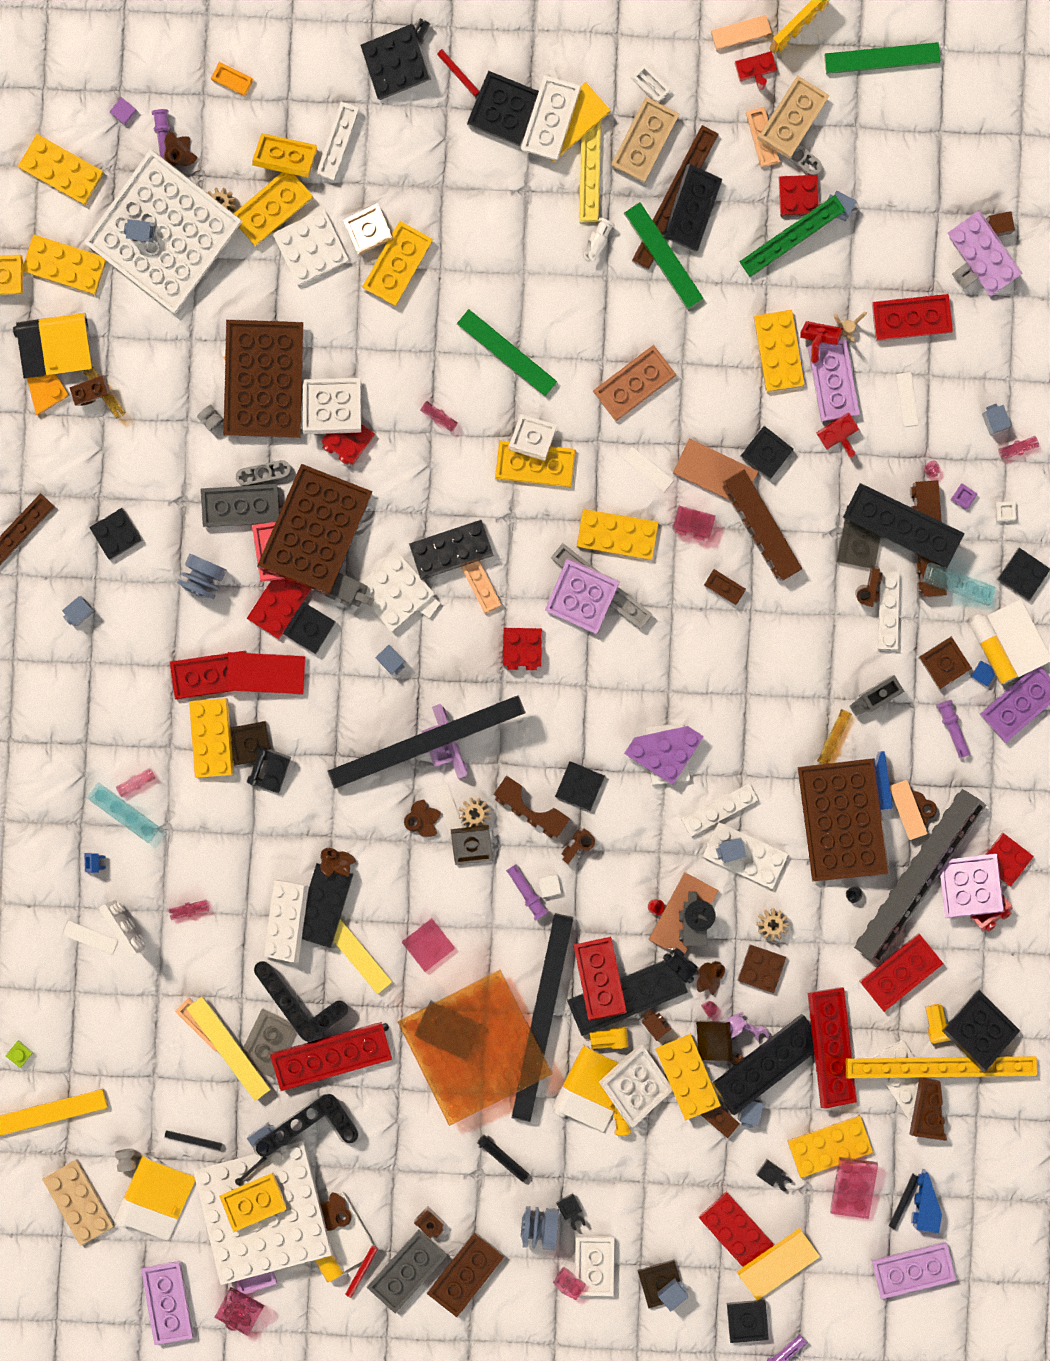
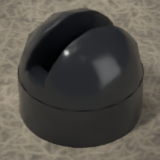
(854, 894)

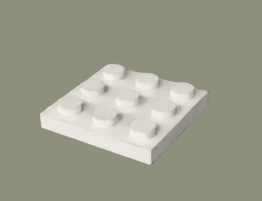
(310, 247)
(331, 406)
(396, 591)
(122, 927)
(636, 1085)

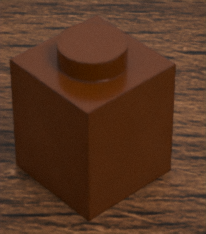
(1002, 223)

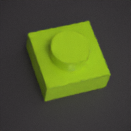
(19, 1054)

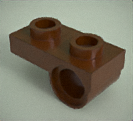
(90, 390)
(875, 578)
(570, 851)

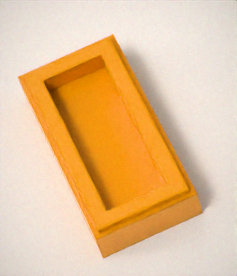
(232, 79)

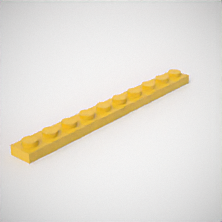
(938, 1067)

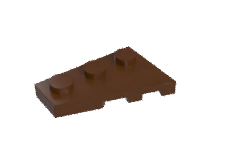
(927, 1113)

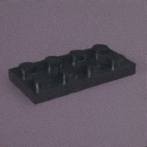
(692, 207)
(451, 549)
(324, 906)

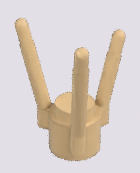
(849, 326)

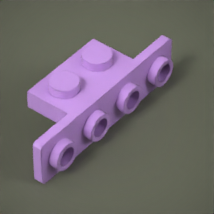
(448, 752)

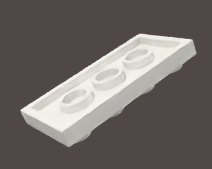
(550, 118)
(762, 861)
(286, 921)
(902, 1089)

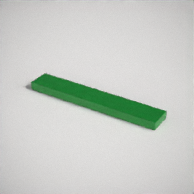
(882, 58)
(792, 236)
(663, 255)
(506, 352)

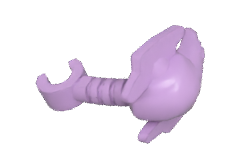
(738, 1024)

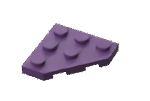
(665, 751)

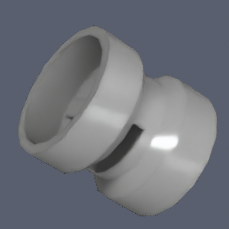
(967, 279)
(210, 418)
(125, 1159)

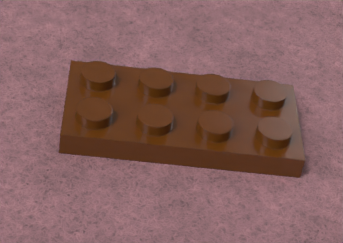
(465, 1274)

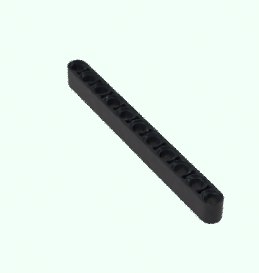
(426, 741)
(545, 1004)

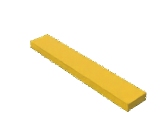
(52, 1111)

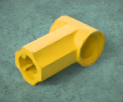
(936, 1023)
(614, 1038)

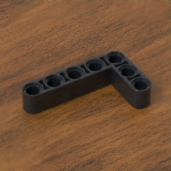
(294, 1006)
(305, 1122)

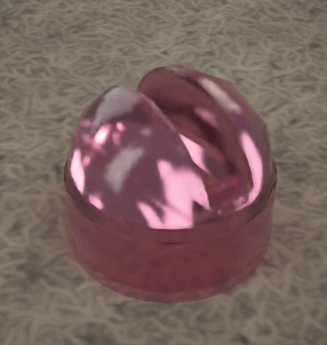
(932, 468)
(709, 1008)

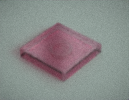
(428, 945)

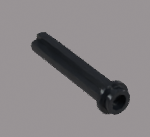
(502, 1158)

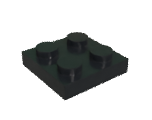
(767, 452)
(115, 534)
(1023, 574)
(309, 627)
(579, 785)
(747, 1321)

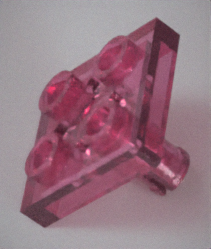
(237, 1315)

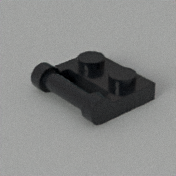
(275, 770)

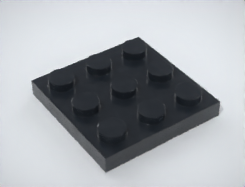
(395, 62)
(503, 108)
(980, 1030)

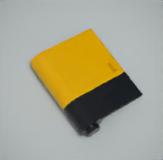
(53, 345)

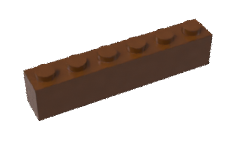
(927, 501)
(762, 525)

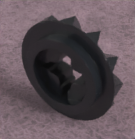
(709, 913)

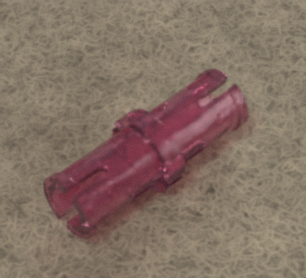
(439, 416)
(1018, 447)
(135, 782)
(189, 909)

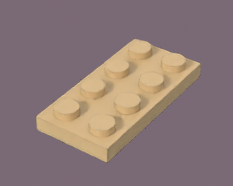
(793, 117)
(645, 140)
(78, 1202)

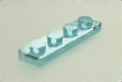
(959, 584)
(123, 812)

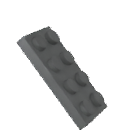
(239, 505)
(406, 1271)

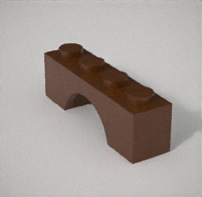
(551, 821)

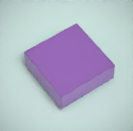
(123, 111)
(963, 496)

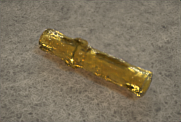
(110, 400)
(830, 745)

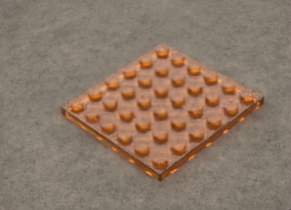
(475, 1047)

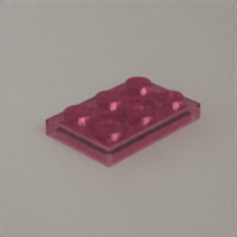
(854, 1187)

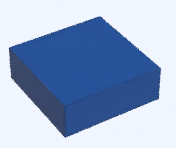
(983, 673)

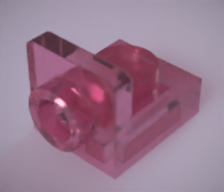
(569, 1284)

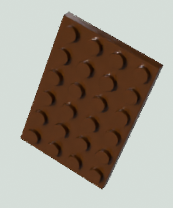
(263, 378)
(315, 529)
(843, 820)

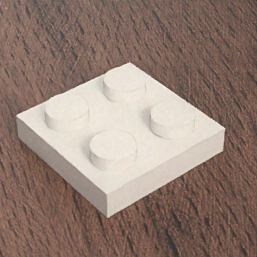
(532, 437)

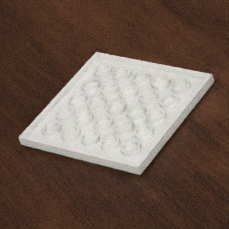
(187, 231)
(277, 1241)

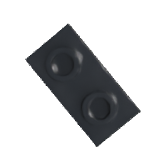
(687, 968)

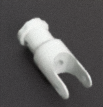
(598, 239)

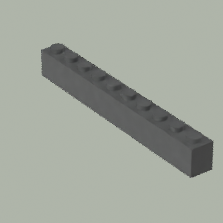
(920, 876)

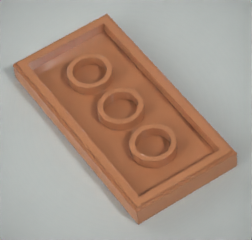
(634, 383)
(708, 468)
(668, 926)

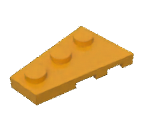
(46, 392)

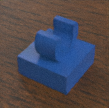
(92, 862)

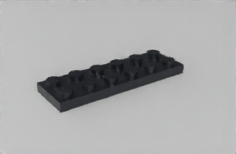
(903, 525)
(640, 991)
(766, 1065)

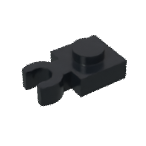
(772, 1173)
(570, 1208)

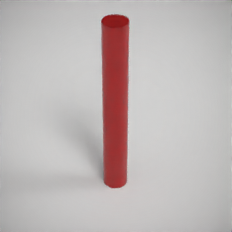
(459, 74)
(361, 1271)

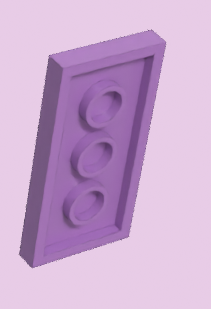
(1019, 704)

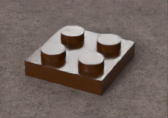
(945, 662)
(761, 968)

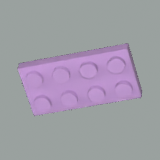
(984, 253)
(834, 381)
(913, 1270)
(167, 1302)

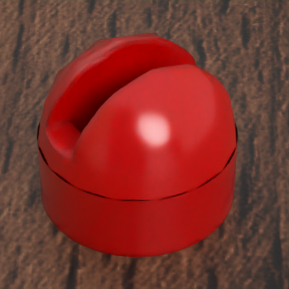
(656, 907)

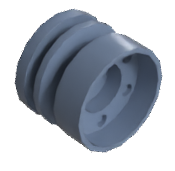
(201, 576)
(540, 1228)

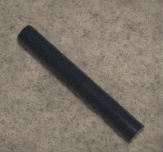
(193, 1140)
(903, 1201)

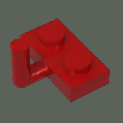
(756, 67)
(820, 333)
(838, 432)

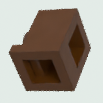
(655, 1024)
(427, 1216)

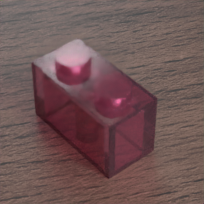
(693, 522)

